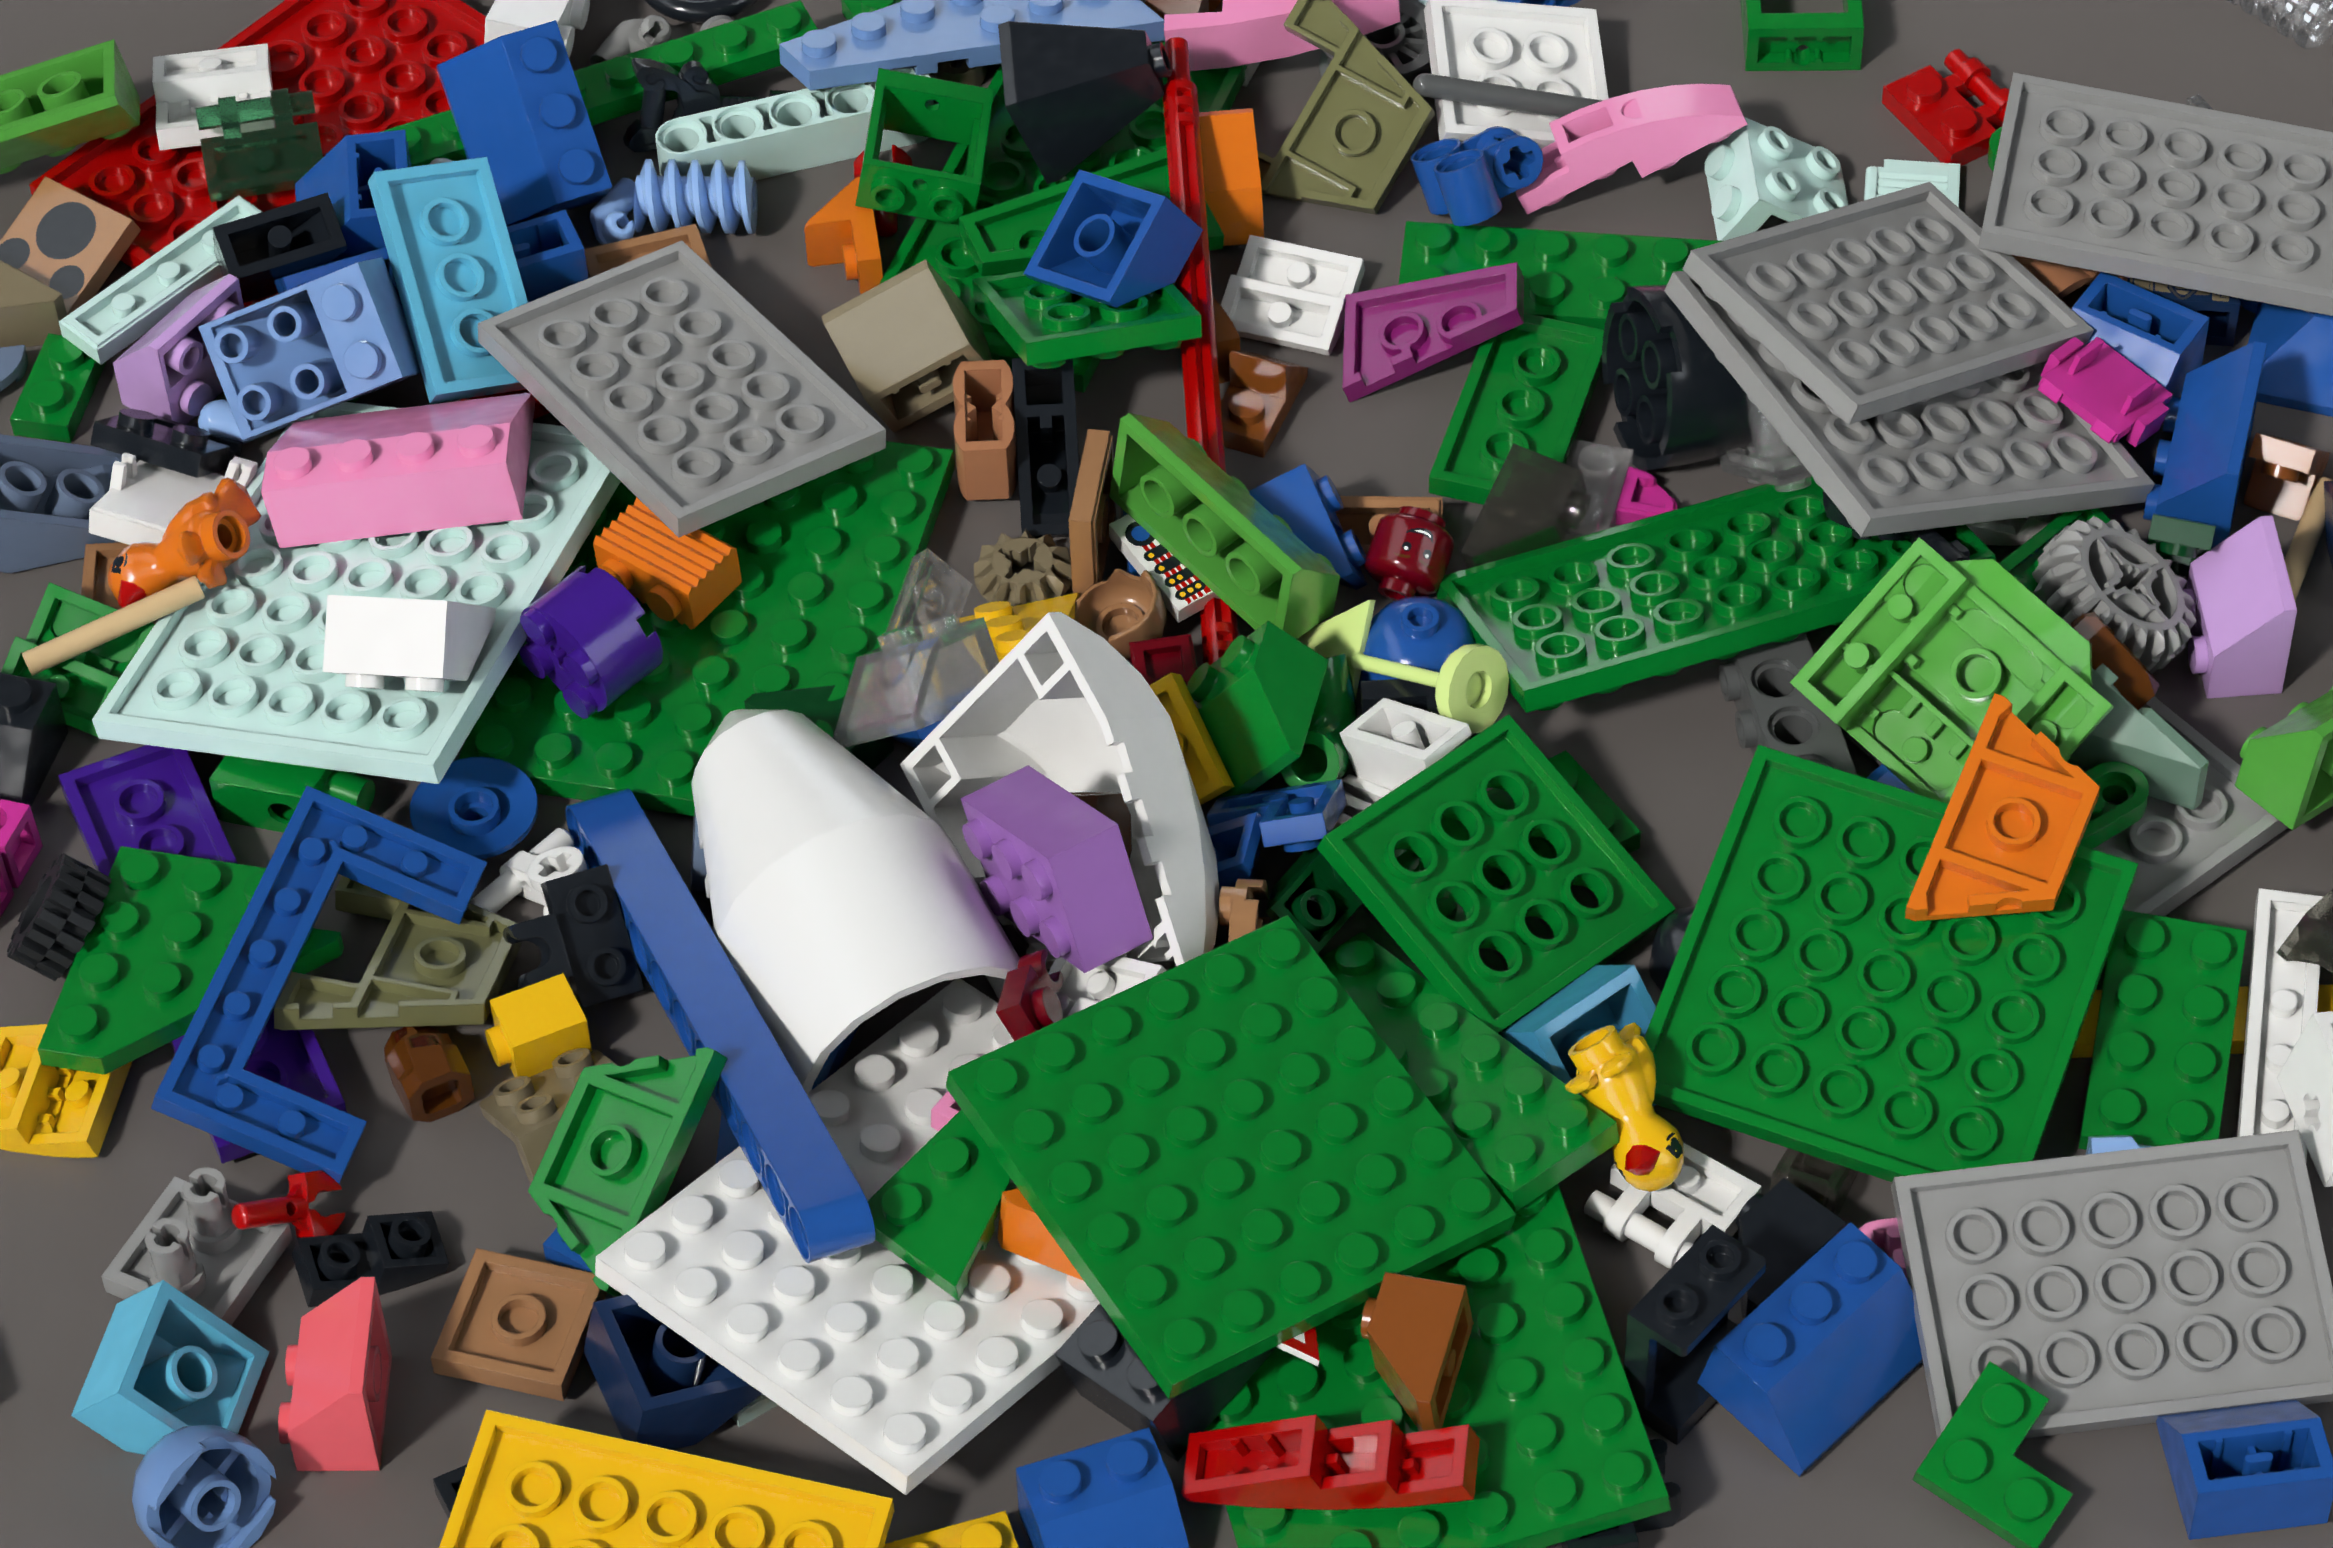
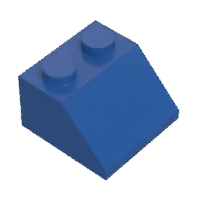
(1113, 242)
(1102, 1497)

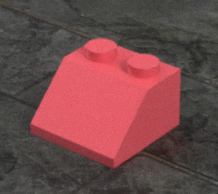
(338, 1383)

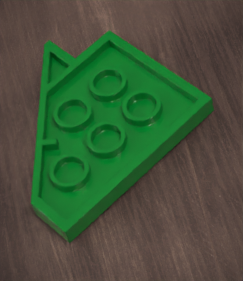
(154, 958)

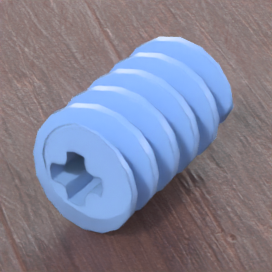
(695, 197)

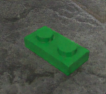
(56, 392)

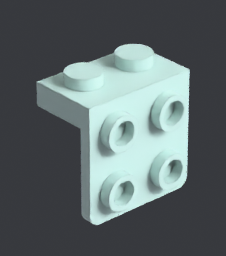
(1768, 174)

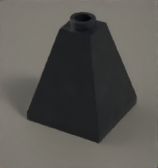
(1076, 87)

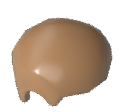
(1123, 609)

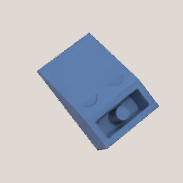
(311, 347)

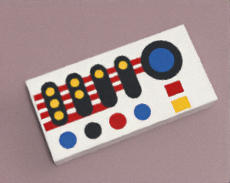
(1180, 588)

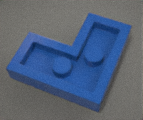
(1291, 815)

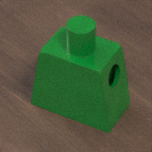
(268, 792)

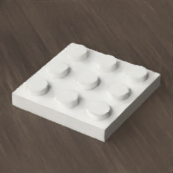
(1515, 47)

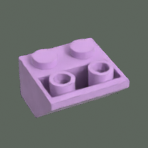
(170, 365)

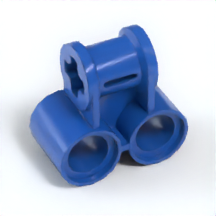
(1470, 174)

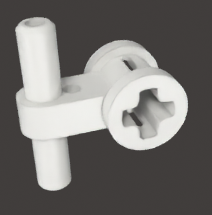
(528, 870)

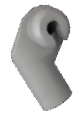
(633, 36)

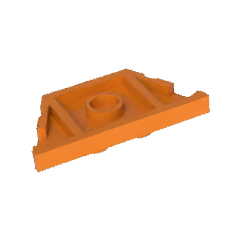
(2006, 826)

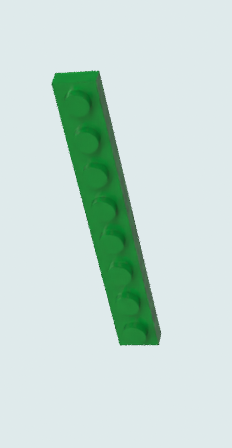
(613, 90)

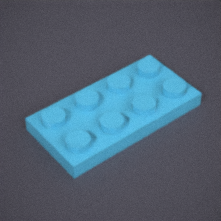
(450, 270)

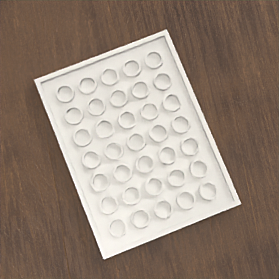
(859, 1336)

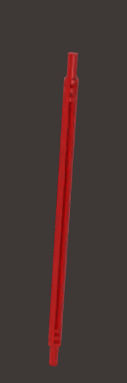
(1199, 355)

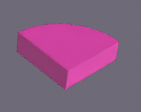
(1642, 498)

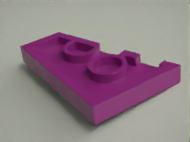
(1425, 321)

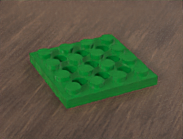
(1495, 918)

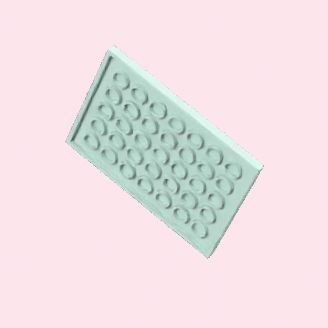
(248, 658)

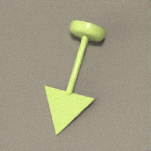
(1469, 684)

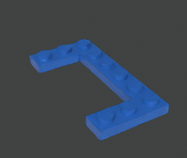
(208, 1072)

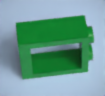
(1831, 39)
(958, 117)

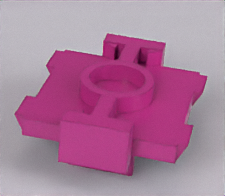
(2105, 391)

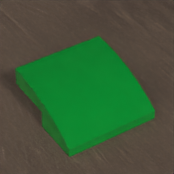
(84, 679)

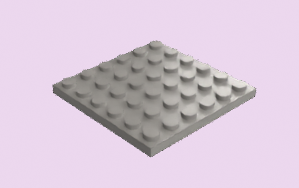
(1935, 463)

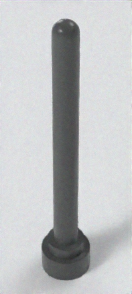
(1498, 95)

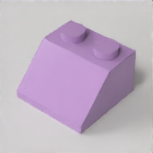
(2242, 613)

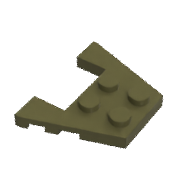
(1353, 127)
(418, 976)

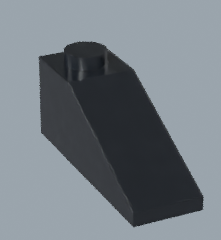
(1045, 446)

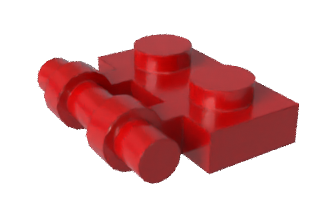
(1938, 108)

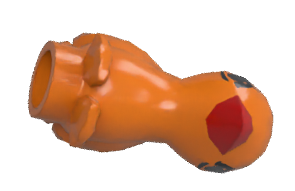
(197, 542)

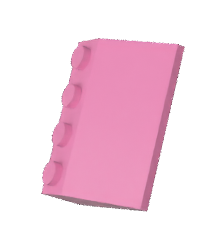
(400, 470)

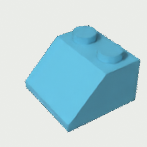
(167, 1369)

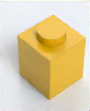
(536, 1026)

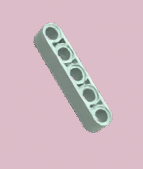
(778, 132)

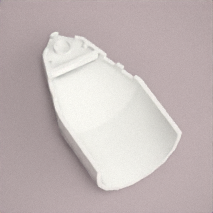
(830, 885)

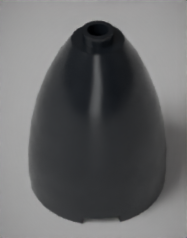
(1668, 385)

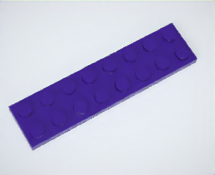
(159, 804)

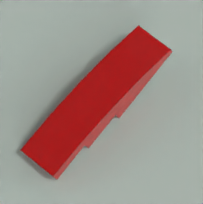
(1320, 1468)

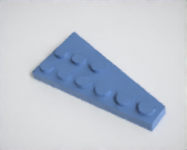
(936, 31)

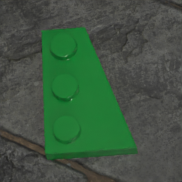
(942, 1205)

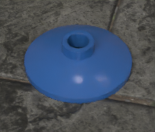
(477, 807)

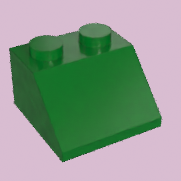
(1259, 703)

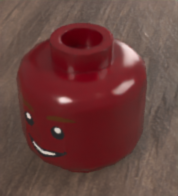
(1409, 553)

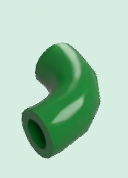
(1323, 751)

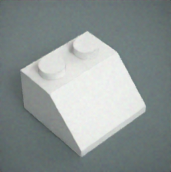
(403, 640)

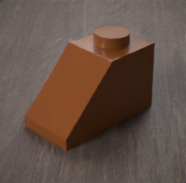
(1418, 1342)

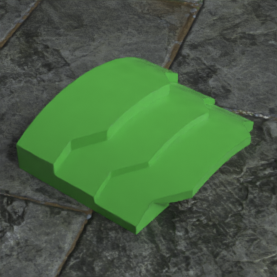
(1930, 652)

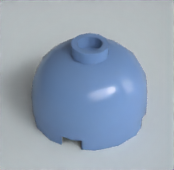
(203, 1490)

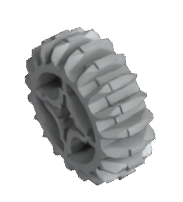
(2123, 582)

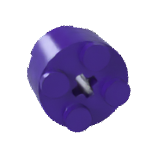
(589, 640)

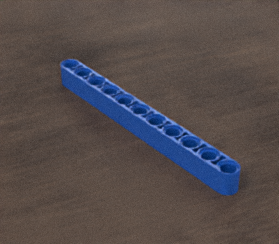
(713, 1010)

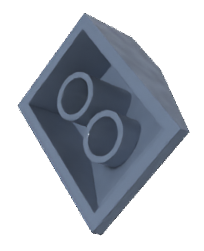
(48, 500)

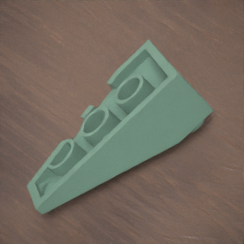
(2145, 741)

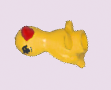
(1620, 1079)

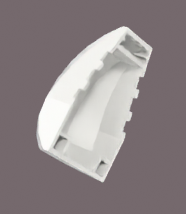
(1089, 726)

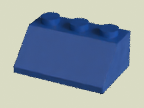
(530, 121)
(2208, 442)
(1818, 1350)

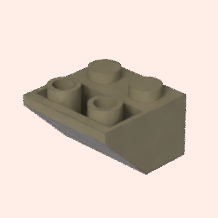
(906, 343)

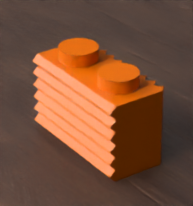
(669, 573)

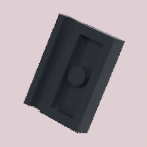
(165, 442)

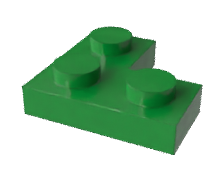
(1976, 1462)

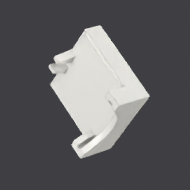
(148, 497)

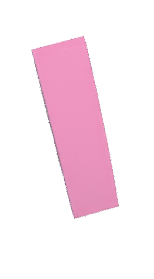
(1256, 31)

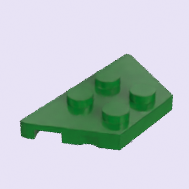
(621, 1147)

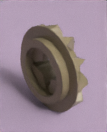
(1048, 580)

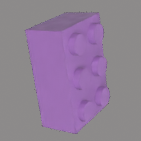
(1055, 868)

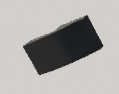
(391, 1248)

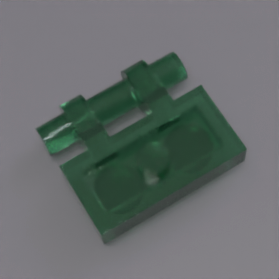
(258, 159)

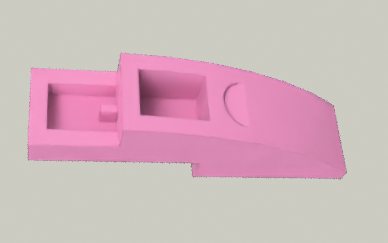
(1642, 127)

